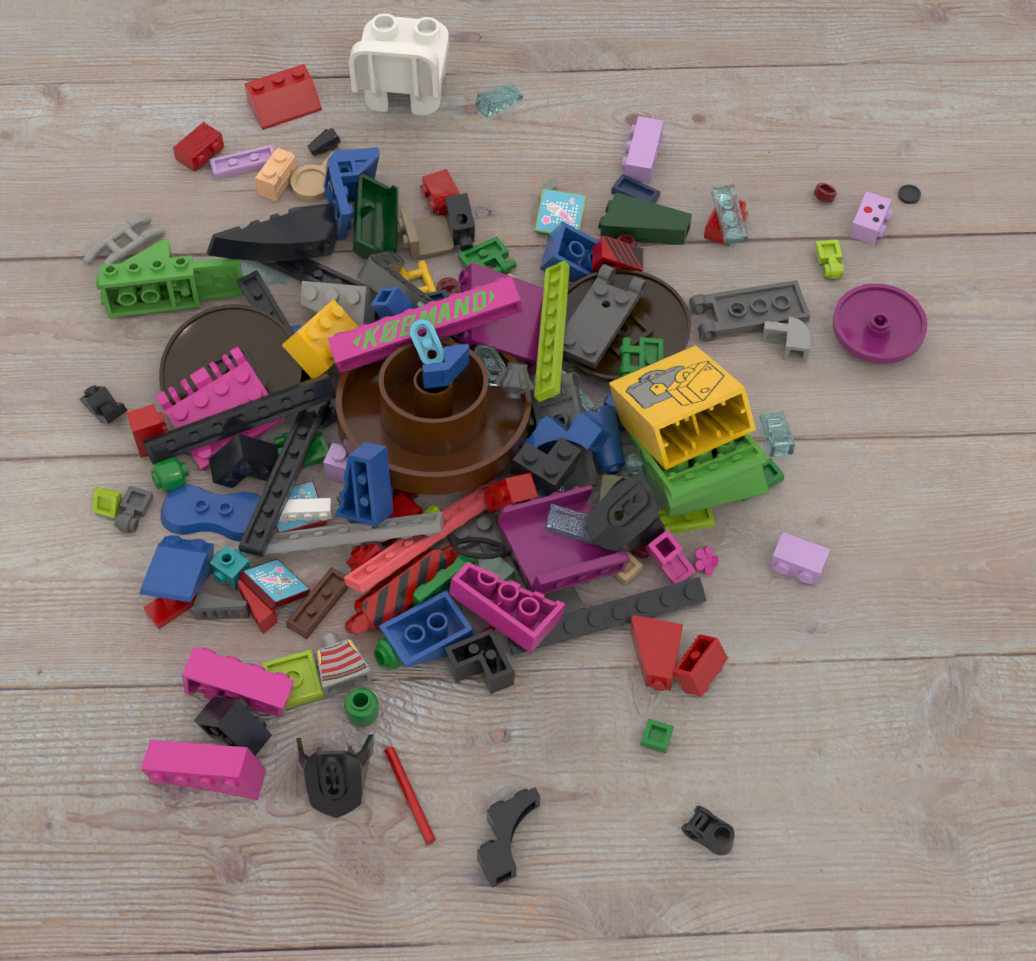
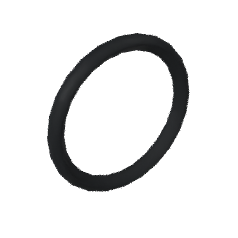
(478, 555)

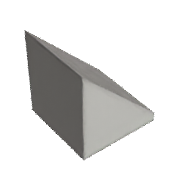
(551, 184)

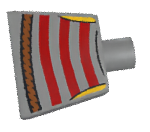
(341, 666)

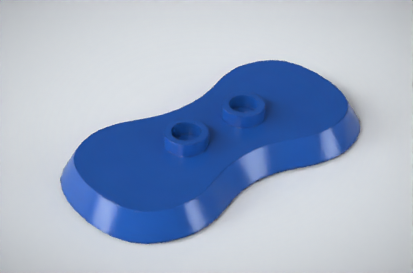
(197, 510)

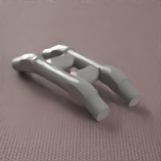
(127, 230)

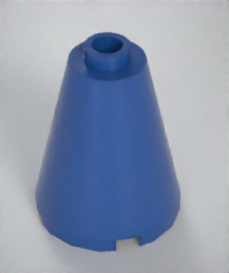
(610, 456)

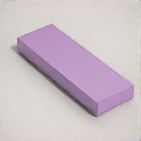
(240, 162)

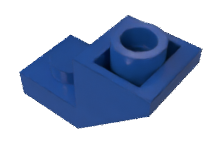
(443, 373)

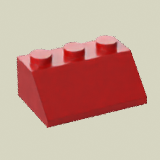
(282, 96)

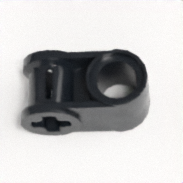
(704, 828)

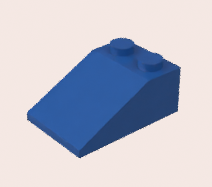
(573, 247)
(178, 568)
(426, 630)

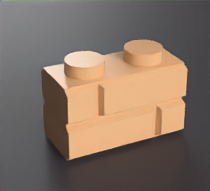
(276, 174)

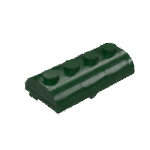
(375, 217)

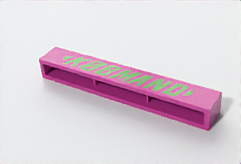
(448, 316)

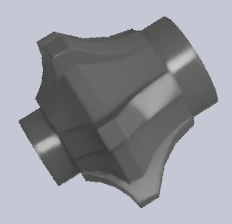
(515, 380)

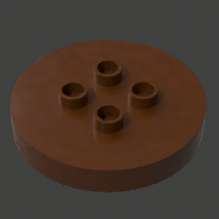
(435, 435)

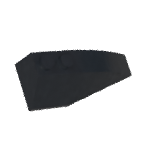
(293, 236)

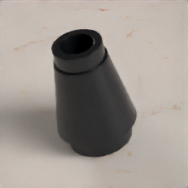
(324, 142)

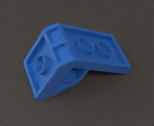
(340, 178)

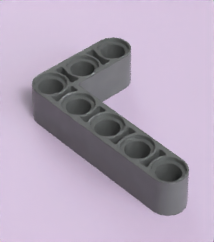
(383, 271)

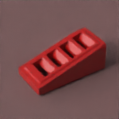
(261, 612)

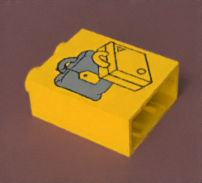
(682, 406)

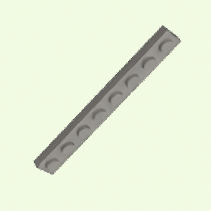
(354, 533)

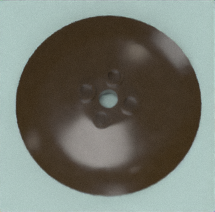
(657, 314)
(217, 332)

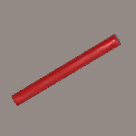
(410, 795)

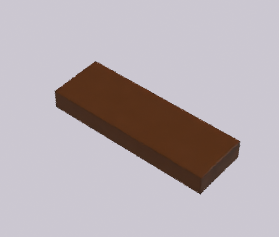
(318, 603)

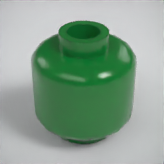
(169, 474)
(386, 655)
(361, 707)

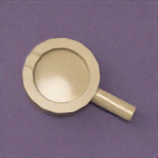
(308, 181)

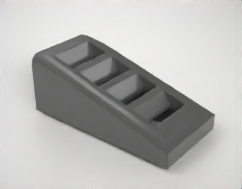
(218, 607)

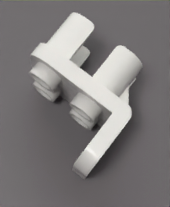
(400, 58)

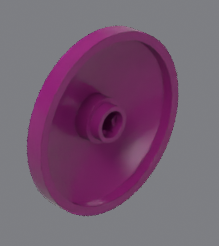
(879, 323)

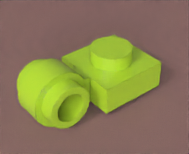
(830, 256)

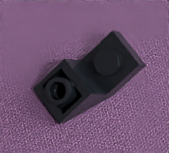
(102, 404)

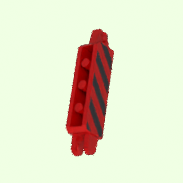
(396, 591)

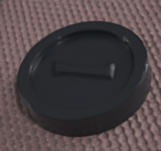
(909, 194)

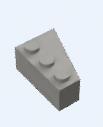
(352, 298)

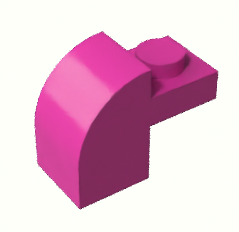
(667, 555)

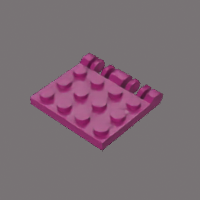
(225, 392)

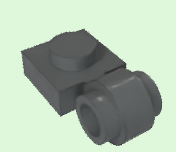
(133, 503)

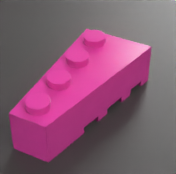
(506, 606)
(230, 678)
(205, 767)

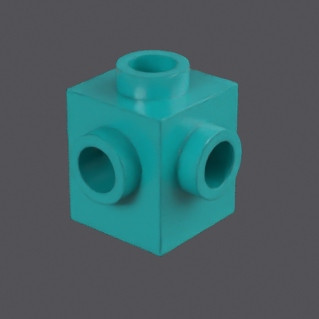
(228, 565)

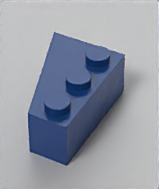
(366, 486)

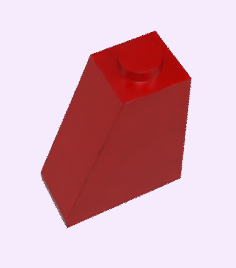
(656, 649)

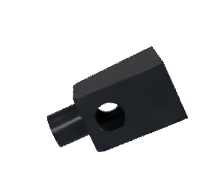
(460, 220)

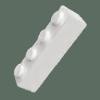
(307, 509)

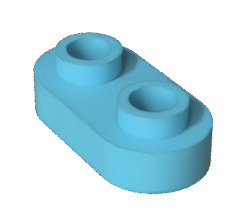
(426, 343)

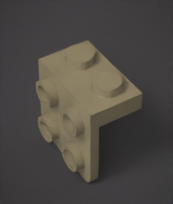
(426, 235)

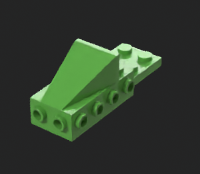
(154, 275)

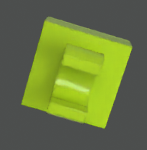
(106, 502)

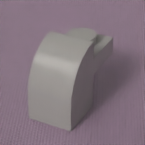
(793, 335)

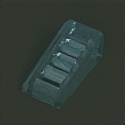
(496, 99)
(777, 448)

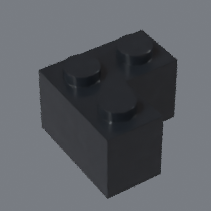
(243, 458)
(547, 470)
(480, 655)
(233, 723)

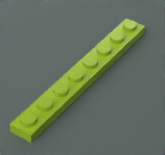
(552, 332)

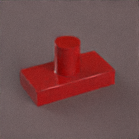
(165, 610)

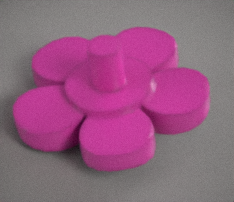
(706, 560)

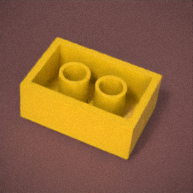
(311, 344)

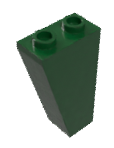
(644, 221)

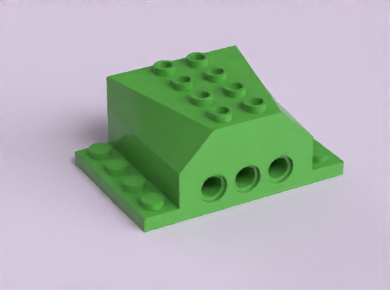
(708, 479)

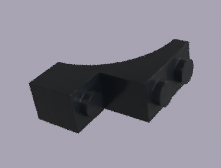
(504, 818)

